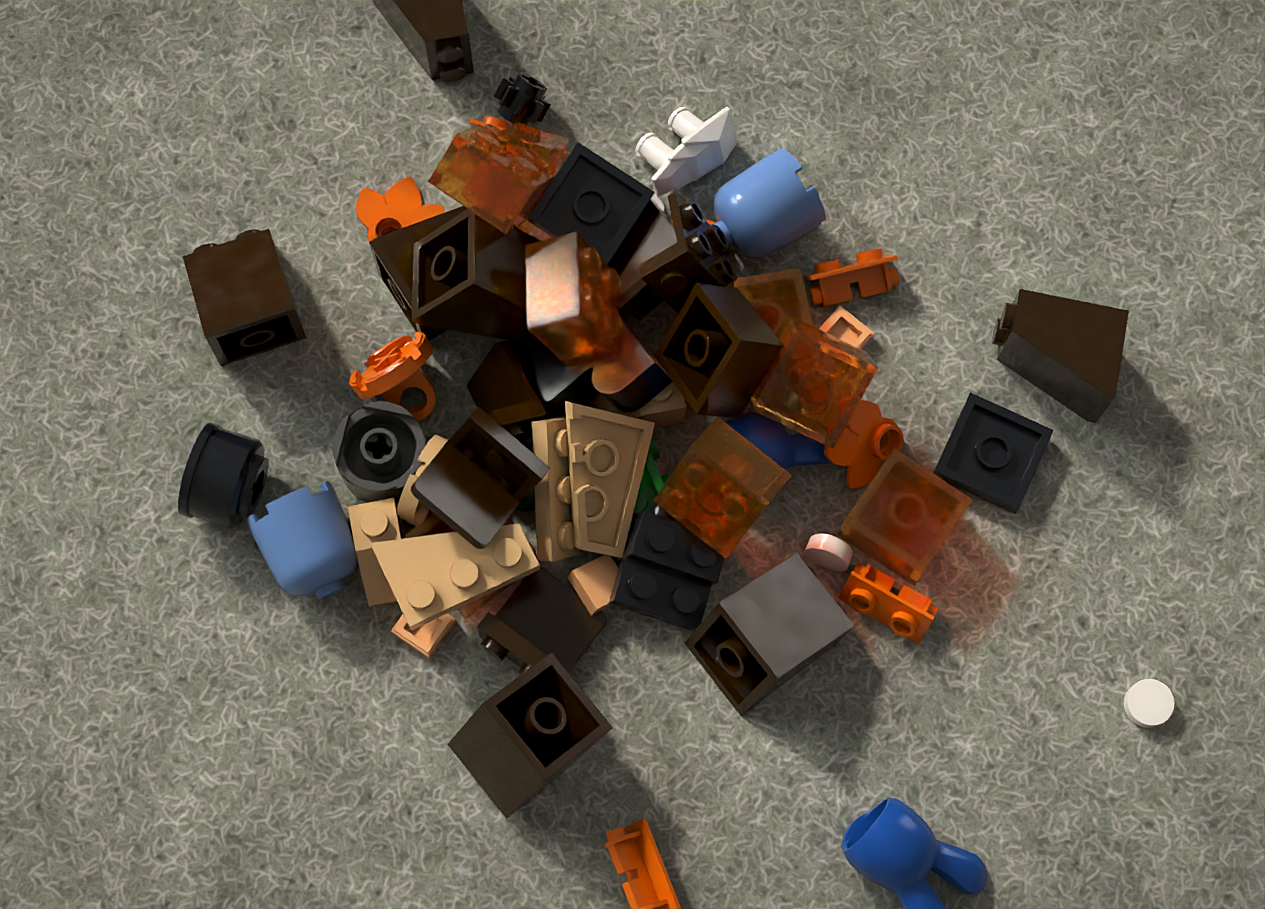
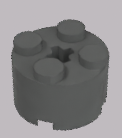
(367, 433)

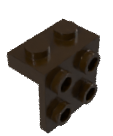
(694, 258)
(505, 392)
(478, 478)
(540, 620)

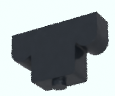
(624, 379)

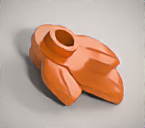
(393, 210)
(865, 444)

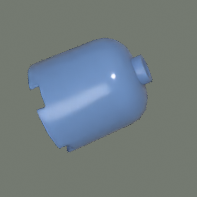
(767, 206)
(306, 542)

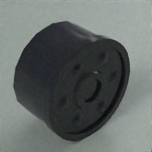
(223, 477)

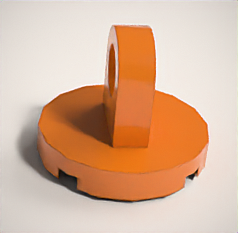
(396, 369)

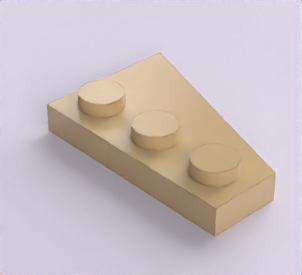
(605, 475)
(553, 493)
(446, 572)

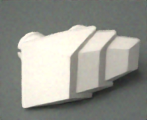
(701, 149)

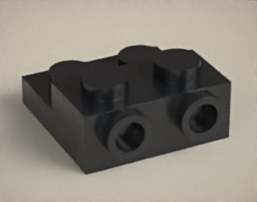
(665, 570)

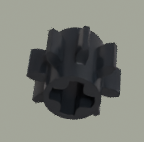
(522, 99)

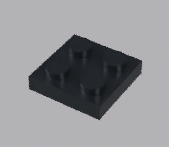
(591, 200)
(993, 453)

